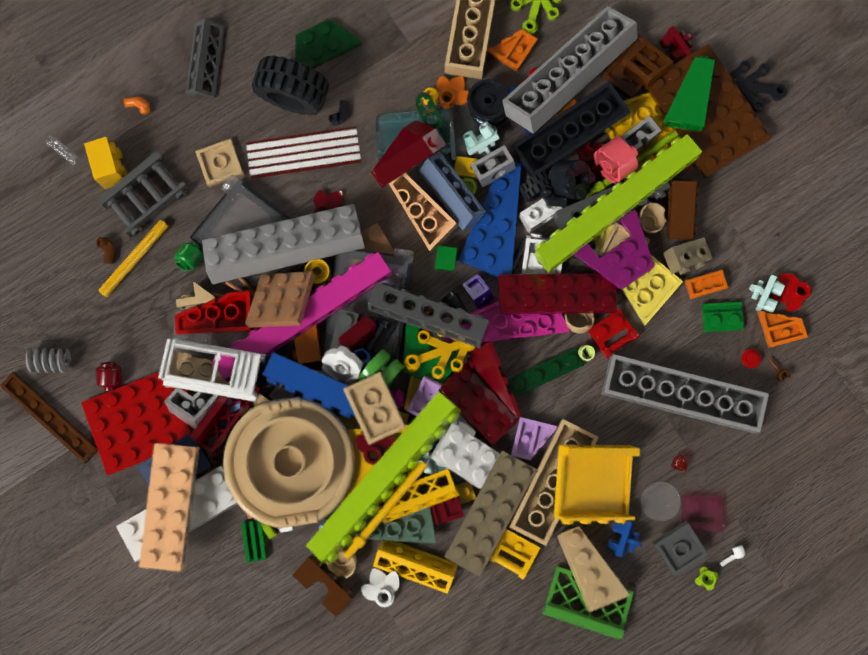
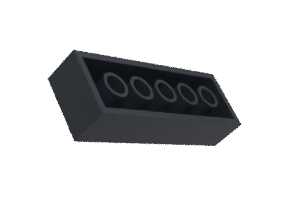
(572, 130)

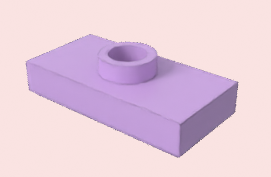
(426, 391)

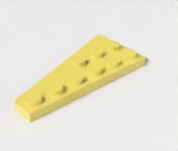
(651, 289)

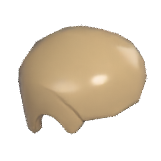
(652, 218)
(579, 322)
(342, 565)

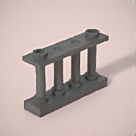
(125, 188)

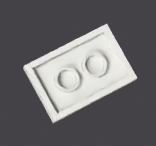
(465, 455)

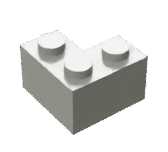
(190, 408)

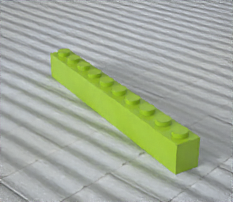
(617, 203)
(383, 478)

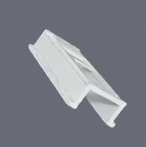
(242, 378)

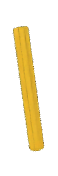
(133, 258)

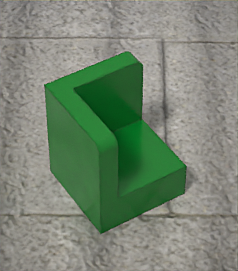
(445, 258)

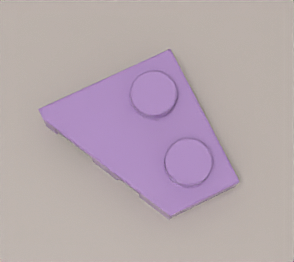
(530, 438)

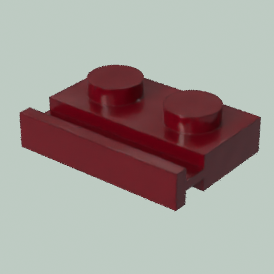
(446, 510)

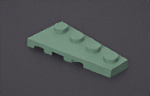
(410, 528)

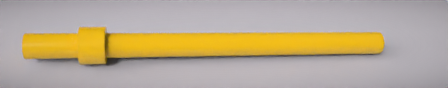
(359, 540)

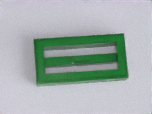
(254, 544)

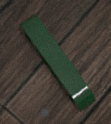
(430, 104)

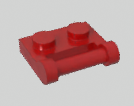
(610, 327)

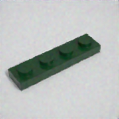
(545, 372)

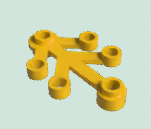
(443, 349)

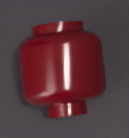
(108, 375)

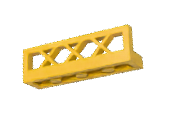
(423, 501)
(416, 561)

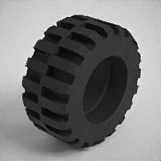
(290, 85)

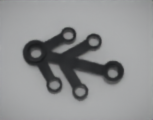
(747, 85)

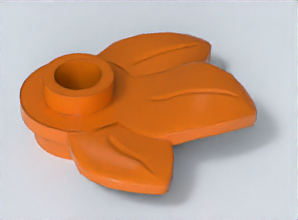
(453, 89)

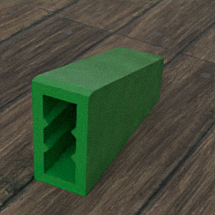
(691, 100)

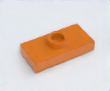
(706, 284)

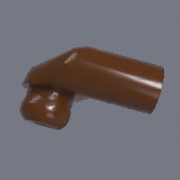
(108, 247)

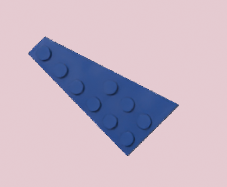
(493, 237)

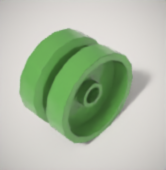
(378, 364)

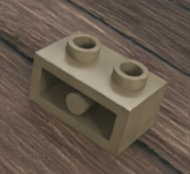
(687, 256)

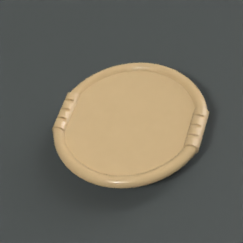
(289, 462)

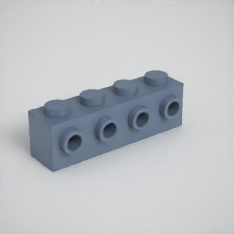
(451, 191)

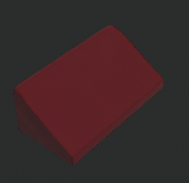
(358, 334)

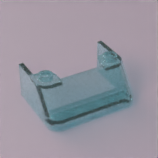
(390, 124)

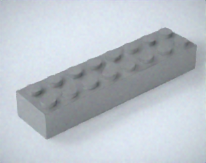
(570, 69)
(282, 244)
(685, 394)

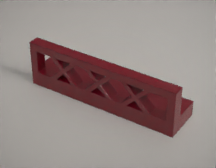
(215, 416)

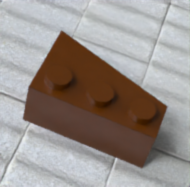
(681, 209)

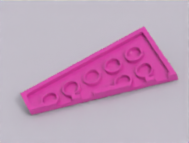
(517, 325)

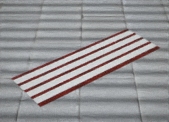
(303, 152)

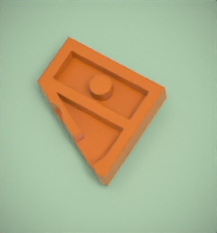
(514, 49)
(781, 329)

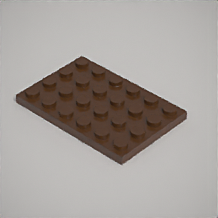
(730, 122)

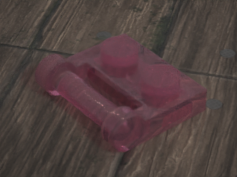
(703, 507)

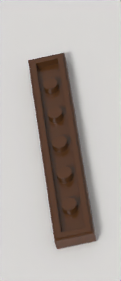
(49, 417)

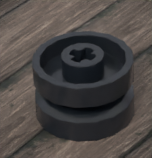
(478, 101)

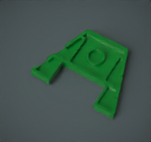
(413, 346)

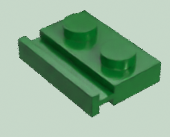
(722, 317)

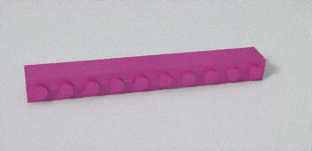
(320, 306)

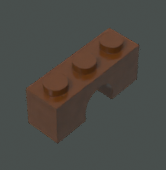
(338, 595)

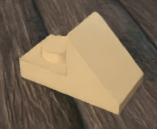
(188, 301)

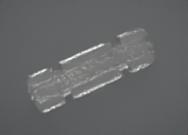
(62, 150)

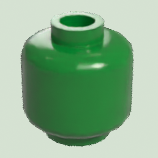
(188, 256)

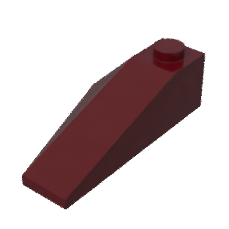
(409, 149)

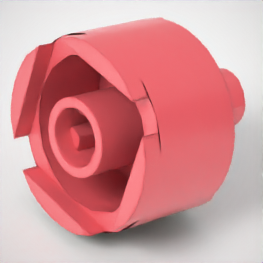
(616, 159)

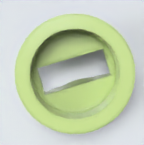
(589, 350)

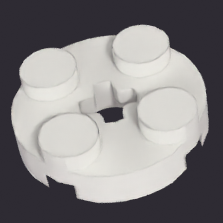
(351, 364)

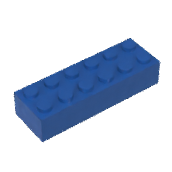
(308, 382)

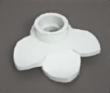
(381, 584)

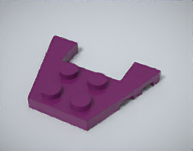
(624, 262)

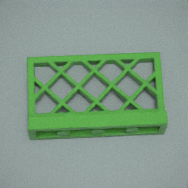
(580, 619)

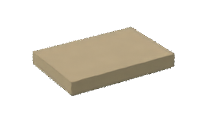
(374, 408)

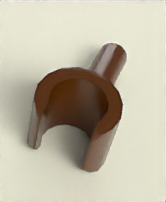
(779, 371)

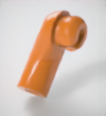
(138, 102)

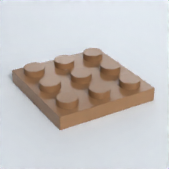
(280, 299)

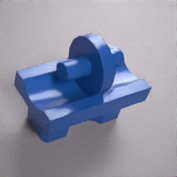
(626, 531)

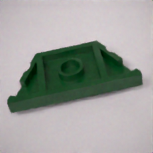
(323, 43)

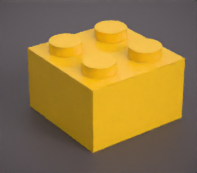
(105, 162)

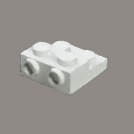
(530, 262)

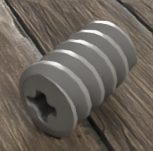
(48, 362)

